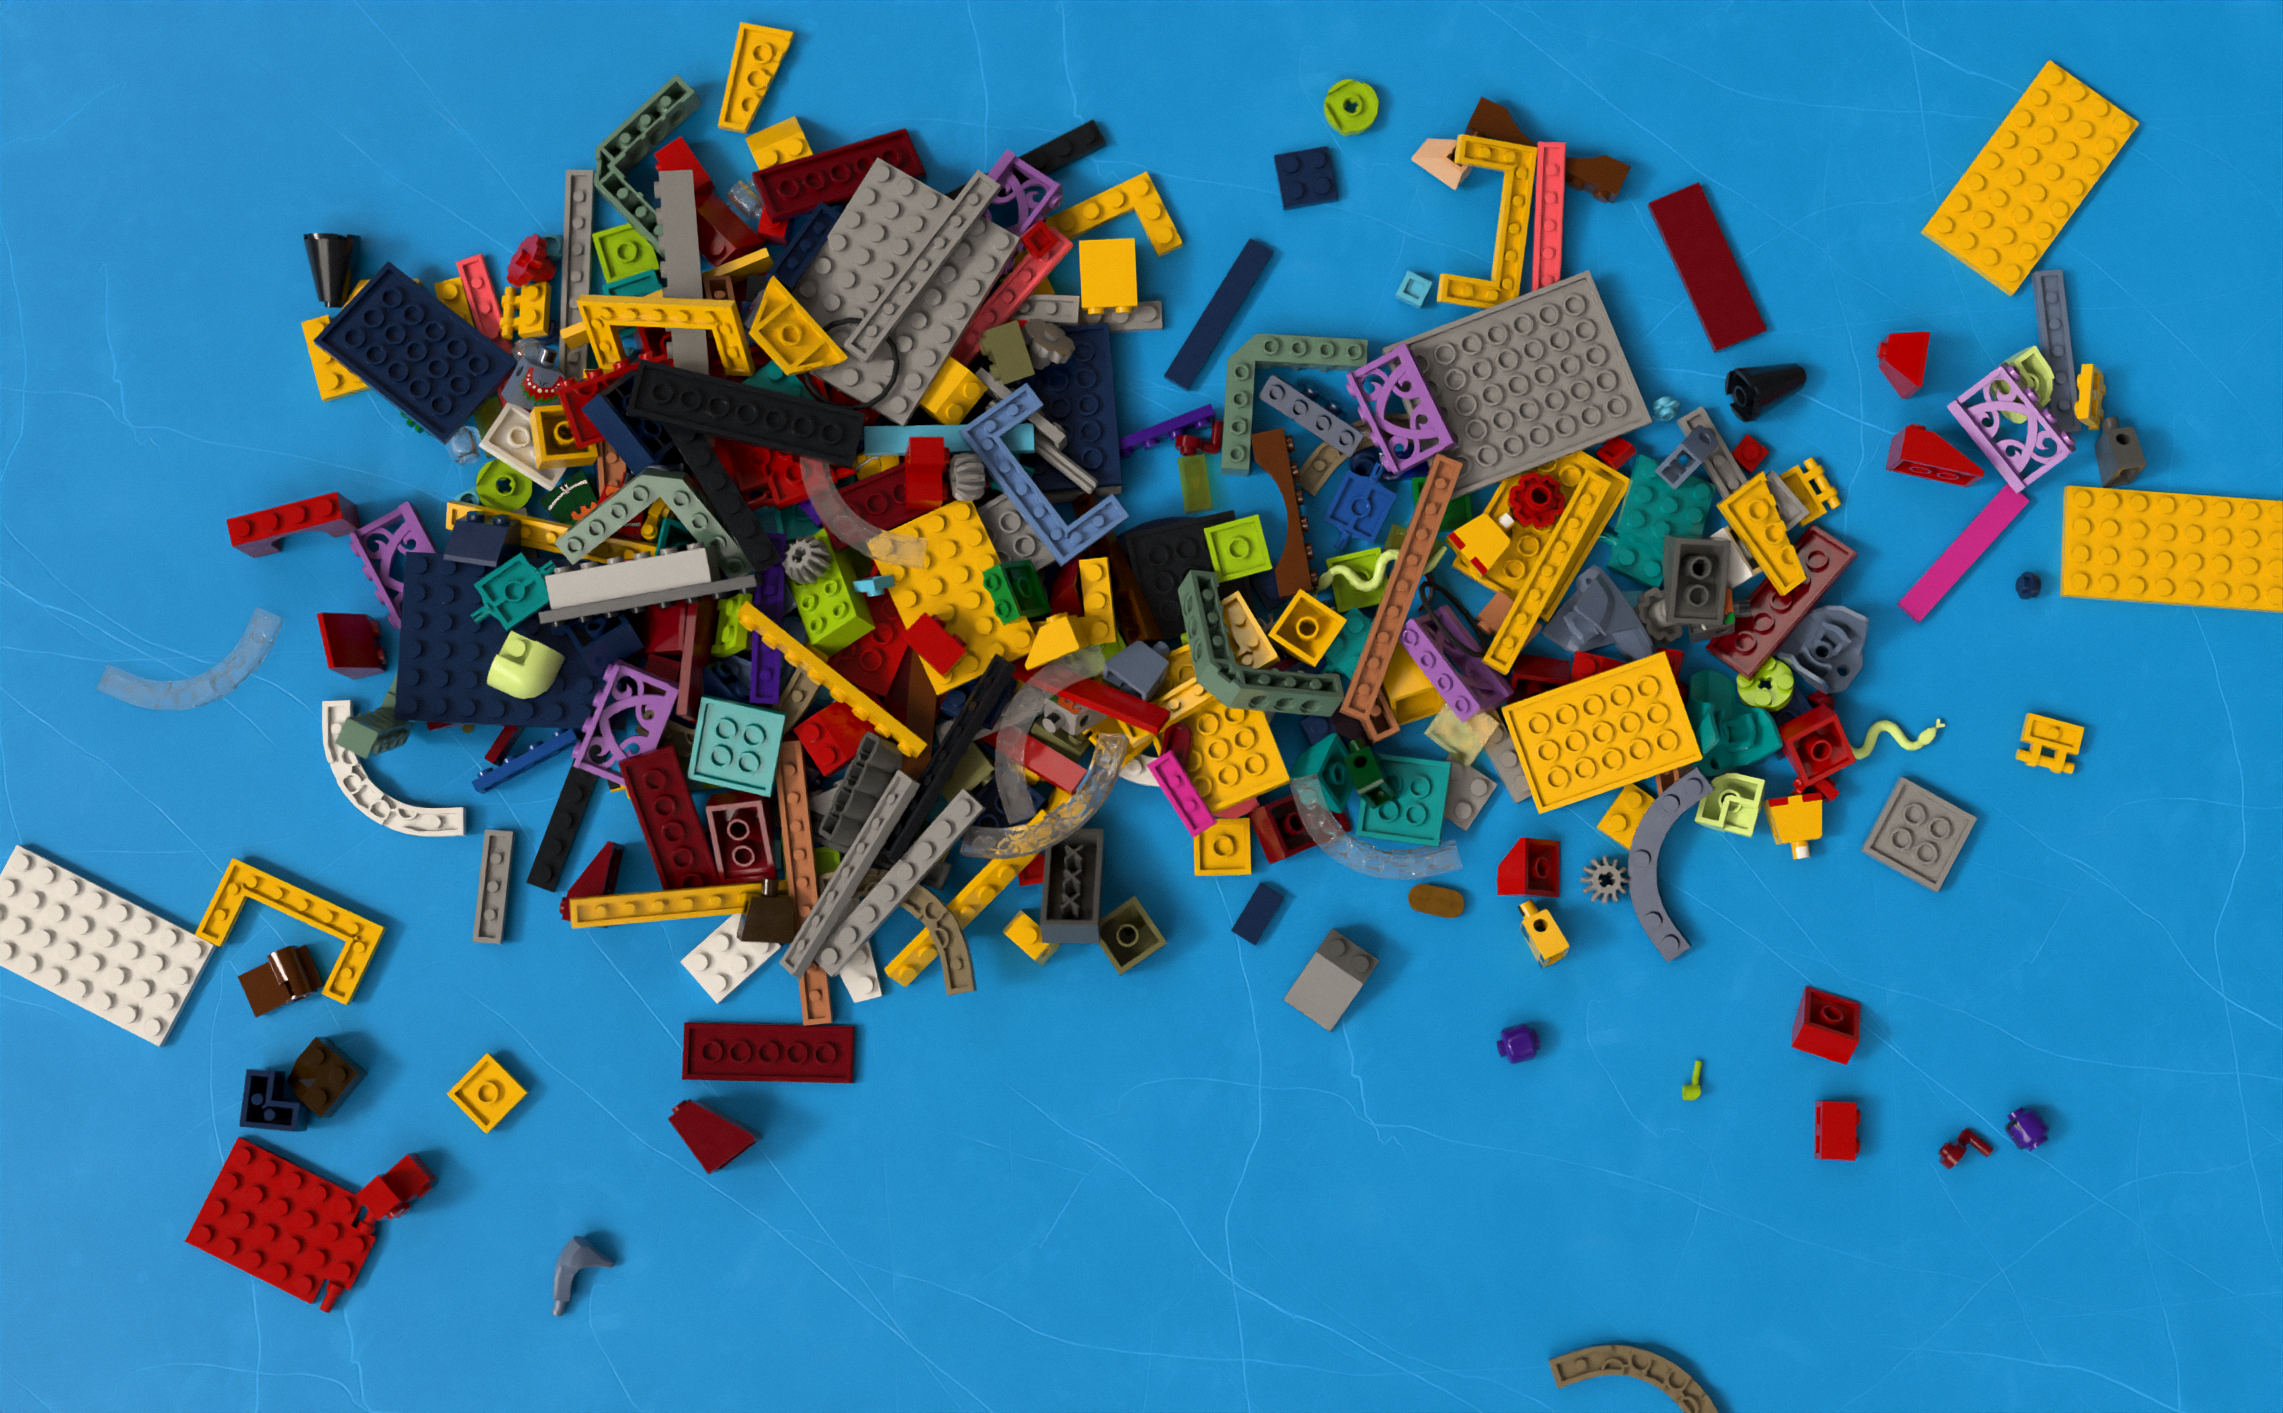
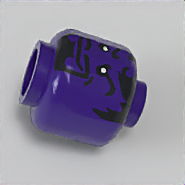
(2027, 1129)

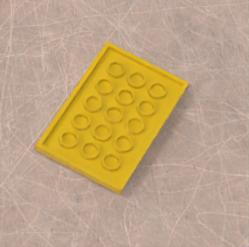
(1527, 542)
(955, 591)
(1601, 732)
(1231, 747)

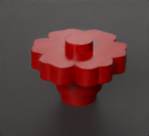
(530, 263)
(1536, 501)

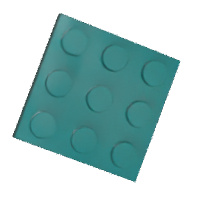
(1657, 510)
(737, 745)
(1420, 806)

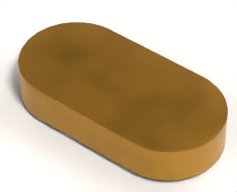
(1436, 901)

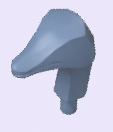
(576, 1255)

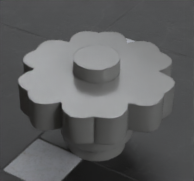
(1046, 343)
(1653, 617)

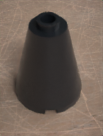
(332, 265)
(1762, 388)

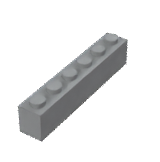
(632, 577)

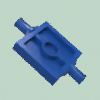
(1360, 507)

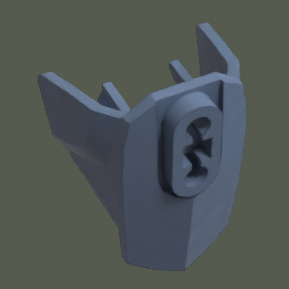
(1598, 618)
(1840, 639)

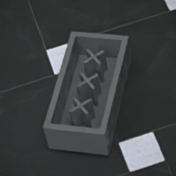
(1073, 889)

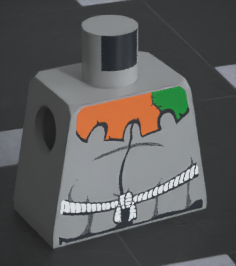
(1069, 716)

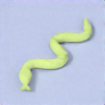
(1379, 573)
(1923, 739)

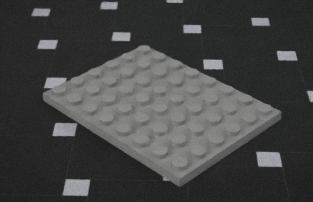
(861, 259)
(1527, 382)

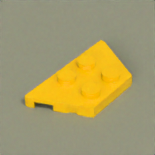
(792, 334)

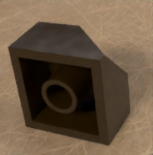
(324, 1077)

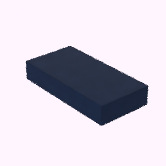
(1257, 914)

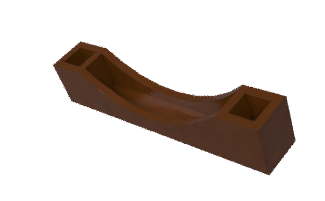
(1595, 175)
(1294, 570)

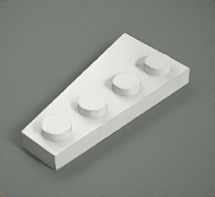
(860, 972)

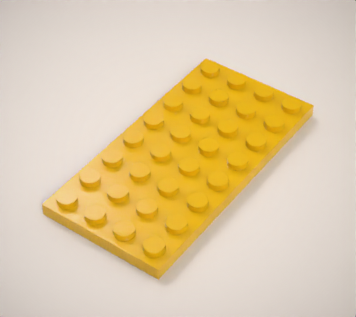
(2029, 178)
(2172, 549)

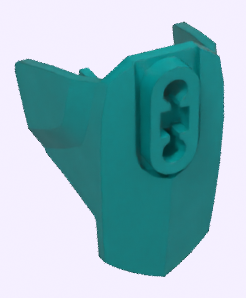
(1727, 731)

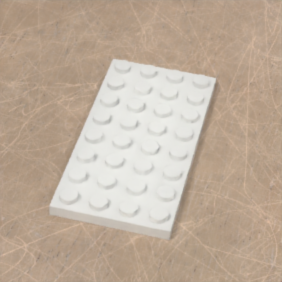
(96, 947)

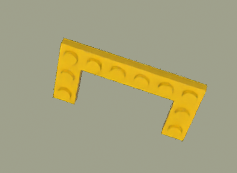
(1519, 168)
(1132, 195)
(604, 312)
(334, 379)
(1099, 618)
(1191, 696)
(247, 881)

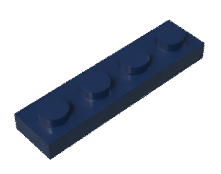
(804, 247)

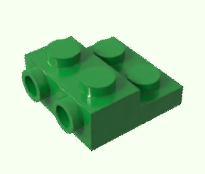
(1016, 591)

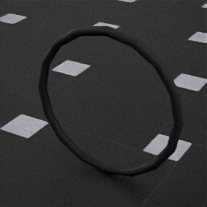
(875, 400)
(1439, 624)

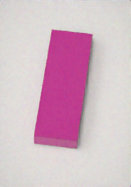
(1182, 793)

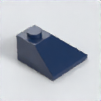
(1319, 727)

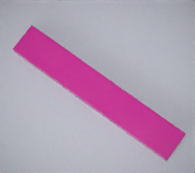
(1962, 553)

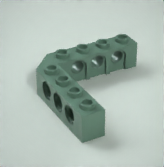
(631, 144)
(1274, 351)
(680, 495)
(1239, 684)
(376, 730)

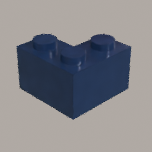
(264, 1104)

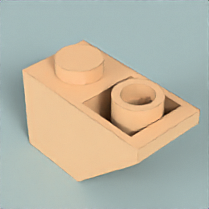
(1438, 158)

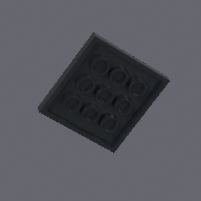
(1163, 559)

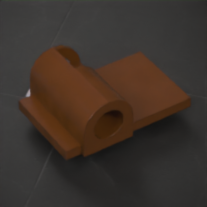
(282, 980)

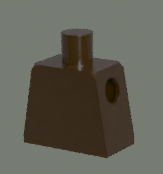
(767, 915)

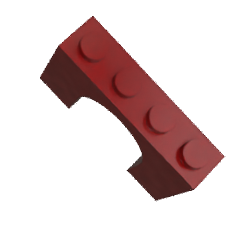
(260, 531)

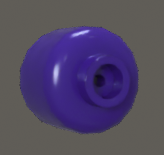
(1518, 1043)

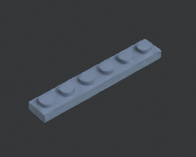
(2056, 345)

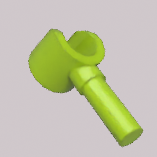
(1693, 1090)

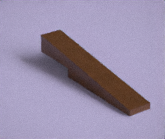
(1128, 598)
(919, 716)

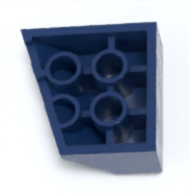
(632, 438)

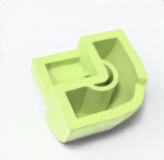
(2034, 373)
(524, 667)
(1732, 804)

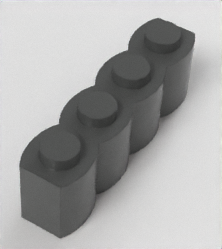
(861, 790)

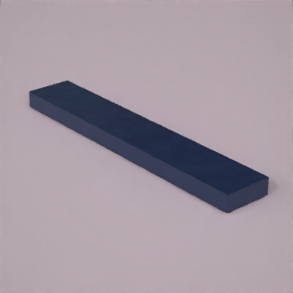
(1218, 314)

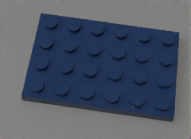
(416, 353)

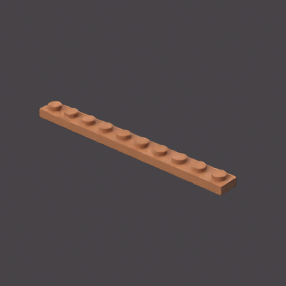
(1401, 588)
(801, 872)

